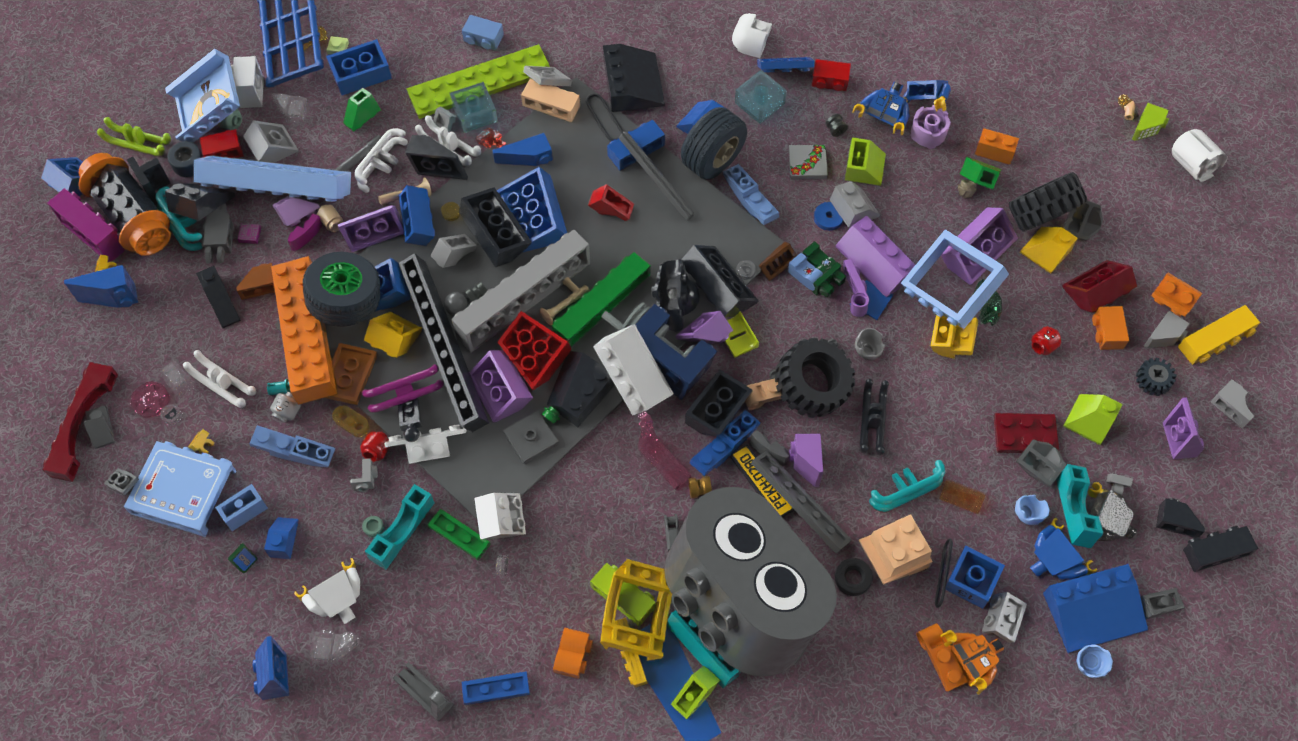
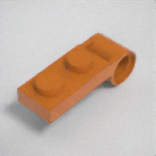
(941, 656)

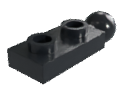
(410, 419)

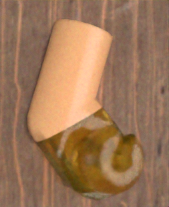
(1128, 105)

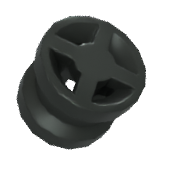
(836, 125)

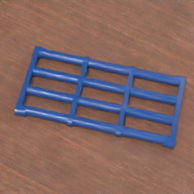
(284, 46)

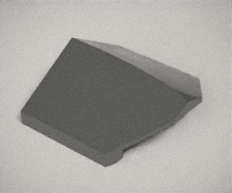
(1084, 220)
(1042, 462)

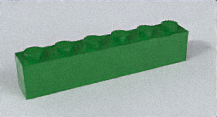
(603, 297)

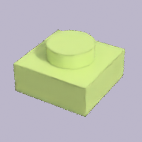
(337, 44)

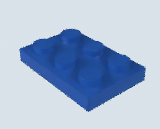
(786, 64)

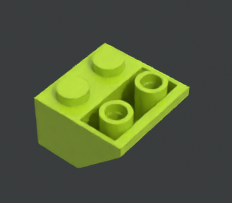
(865, 162)

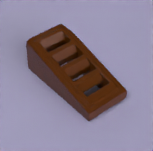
(784, 247)

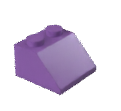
(709, 327)
(807, 457)

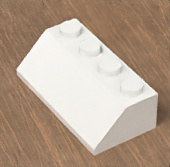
(633, 369)

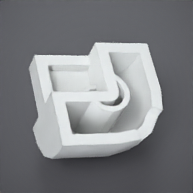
(751, 35)

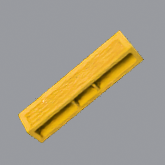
(633, 662)

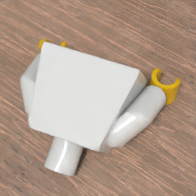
(334, 594)

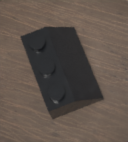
(717, 404)

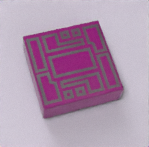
(249, 233)

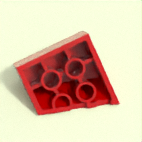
(533, 349)

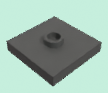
(530, 437)

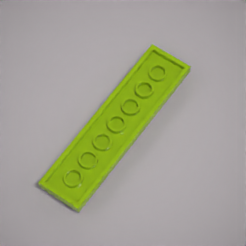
(496, 74)

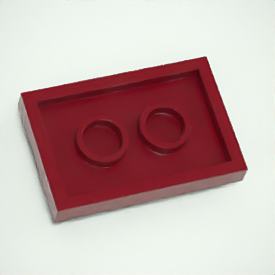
(1017, 431)

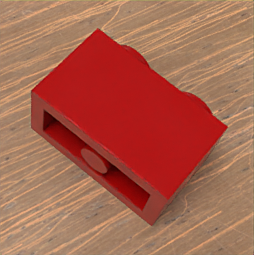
(831, 75)
(222, 144)

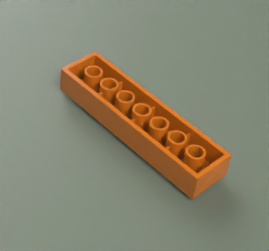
(302, 336)

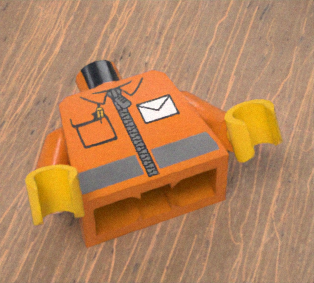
(975, 657)

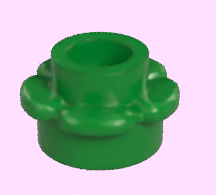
(551, 414)

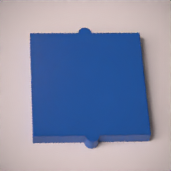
(877, 301)

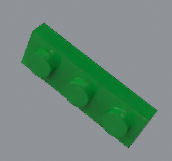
(459, 534)

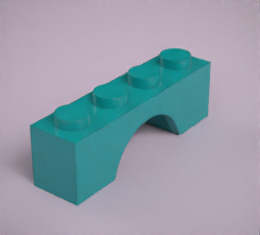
(1073, 488)
(389, 543)

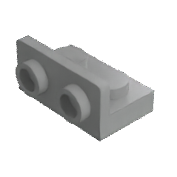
(1004, 616)

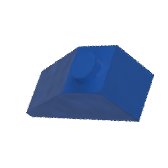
(529, 152)

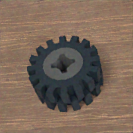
(1156, 384)

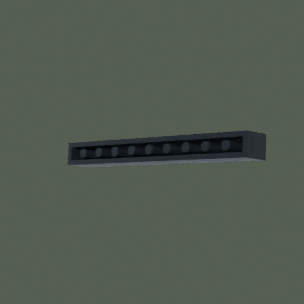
(443, 344)

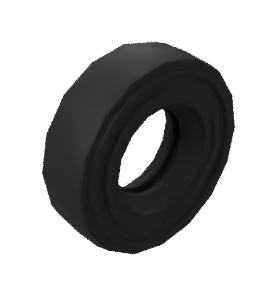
(853, 589)

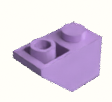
(293, 209)

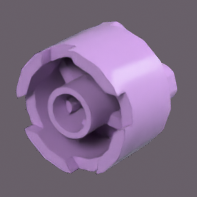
(930, 127)

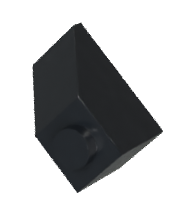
(1178, 518)

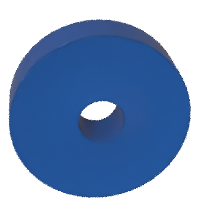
(823, 221)

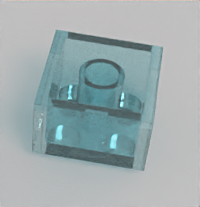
(760, 96)
(473, 107)

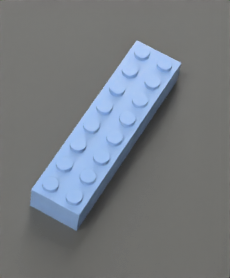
(272, 177)

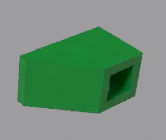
(360, 109)
(980, 172)

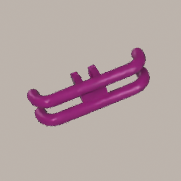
(403, 389)

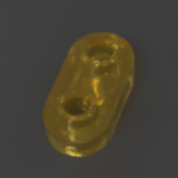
(351, 422)

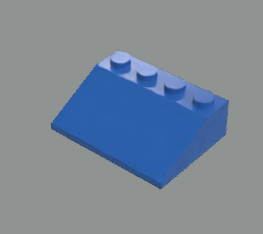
(535, 207)
(1096, 608)

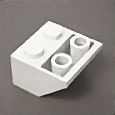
(500, 515)

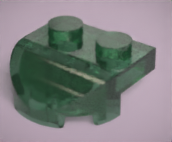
(991, 309)

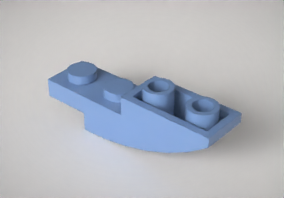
(749, 195)
(292, 448)

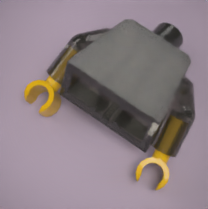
(1113, 513)

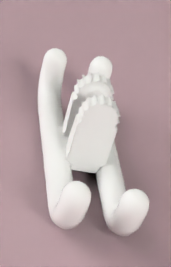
(450, 141)
(377, 154)
(219, 380)

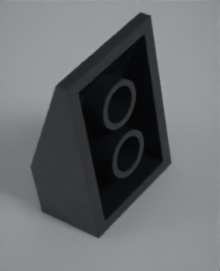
(434, 159)
(195, 200)

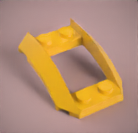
(632, 639)

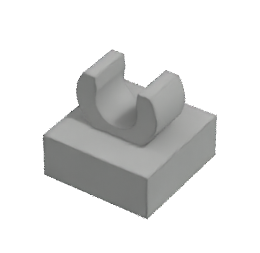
(444, 118)
(1119, 482)

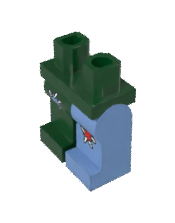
(816, 270)

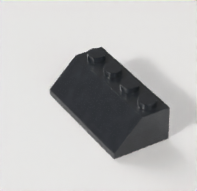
(494, 226)
(718, 280)

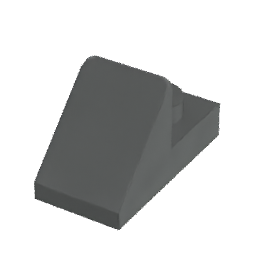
(99, 427)

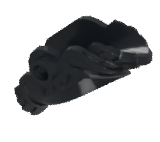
(669, 277)

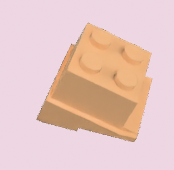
(897, 550)

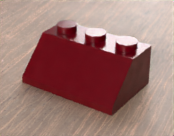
(1101, 285)

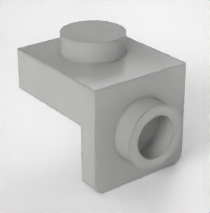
(369, 472)

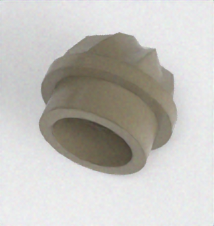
(966, 188)

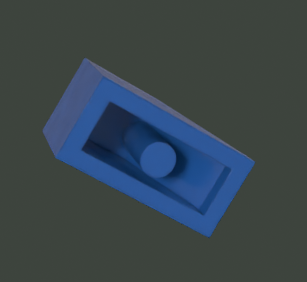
(281, 538)

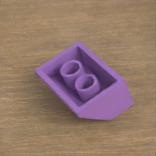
(372, 228)
(500, 385)

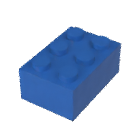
(359, 67)

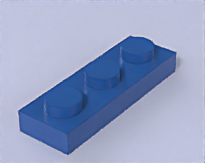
(495, 688)

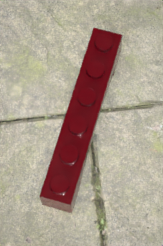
(62, 460)

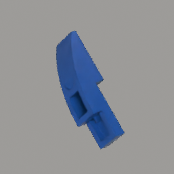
(726, 444)

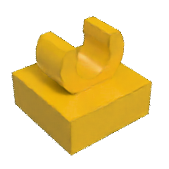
(103, 263)
(199, 440)

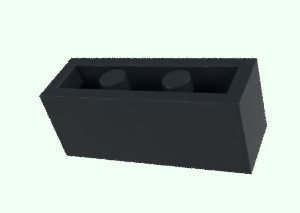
(1220, 548)

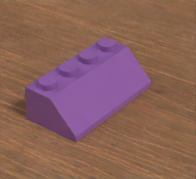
(989, 234)
(875, 256)

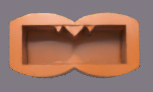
(572, 652)

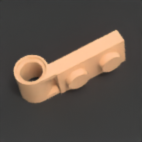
(762, 393)

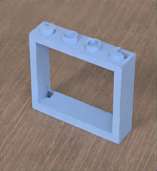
(978, 299)

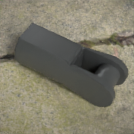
(672, 532)

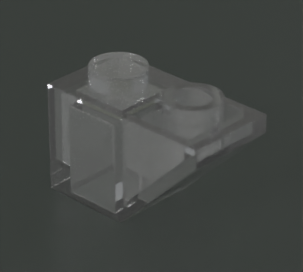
(293, 108)
(331, 647)

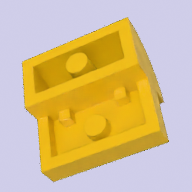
(953, 340)

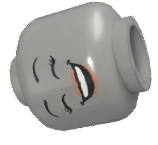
(285, 407)

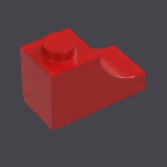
(610, 202)

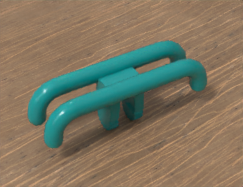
(178, 223)
(905, 492)

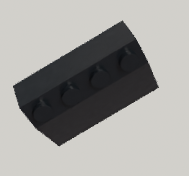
(632, 78)

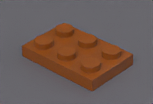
(351, 372)

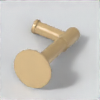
(384, 199)
(549, 314)

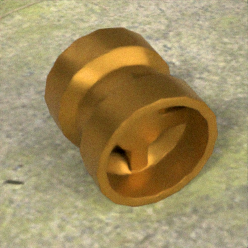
(703, 483)

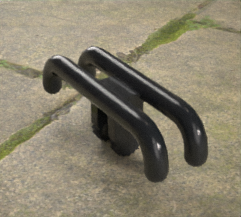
(873, 416)

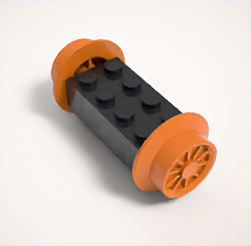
(124, 203)

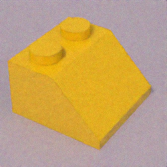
(392, 334)

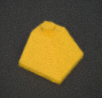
(1049, 247)

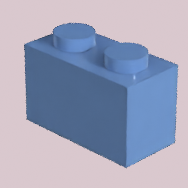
(482, 32)
(241, 507)

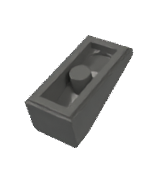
(1161, 603)

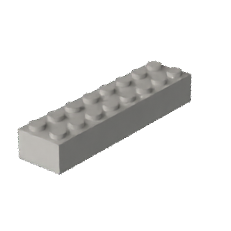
(521, 290)

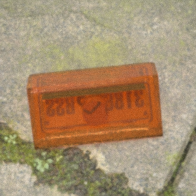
(962, 496)

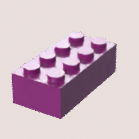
(86, 224)

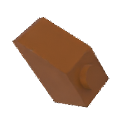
(257, 282)

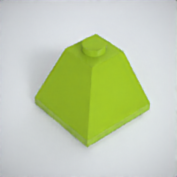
(1093, 416)

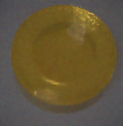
(450, 211)

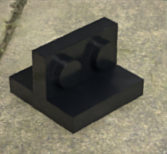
(150, 175)

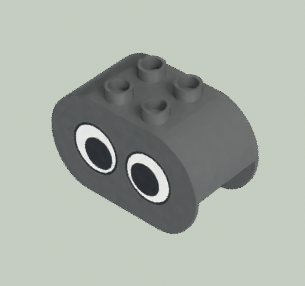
(748, 582)

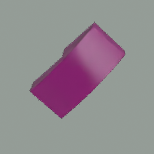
(302, 236)

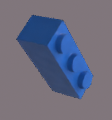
(647, 136)
(416, 215)

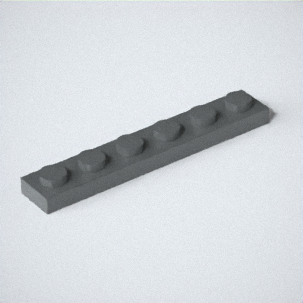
(801, 502)

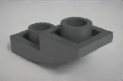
(761, 444)
(121, 481)

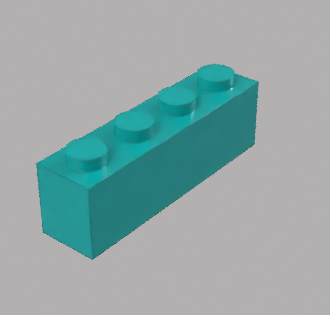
(687, 632)

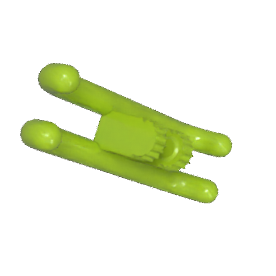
(134, 138)

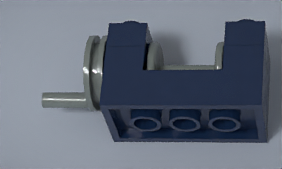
(679, 368)

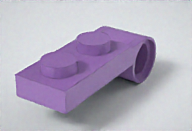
(858, 288)

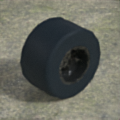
(182, 158)

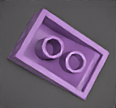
(1182, 432)

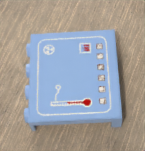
(179, 487)

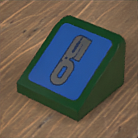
(242, 558)

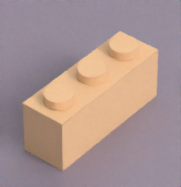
(551, 100)

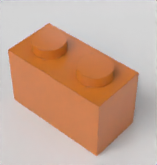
(996, 146)
(1110, 328)

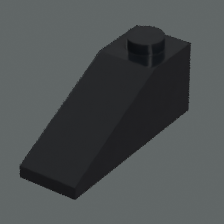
(218, 296)

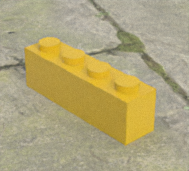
(1218, 335)

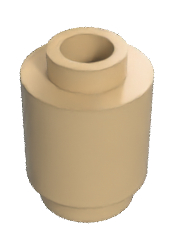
(330, 217)

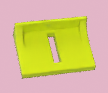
(742, 343)

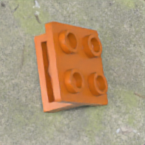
(1176, 295)

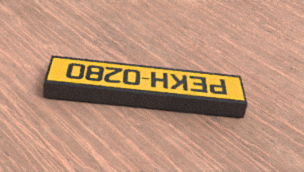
(743, 459)

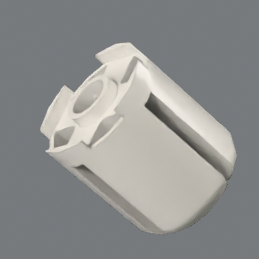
(1198, 154)

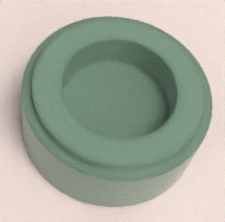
(372, 526)

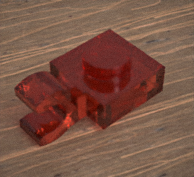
(490, 137)

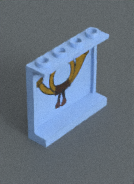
(204, 95)

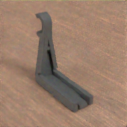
(424, 692)

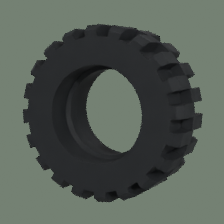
(1048, 201)
(799, 393)

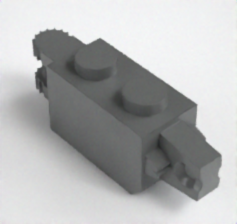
(218, 234)

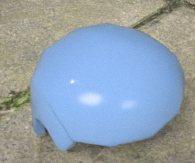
(1031, 510)
(1094, 661)

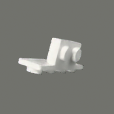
(429, 445)

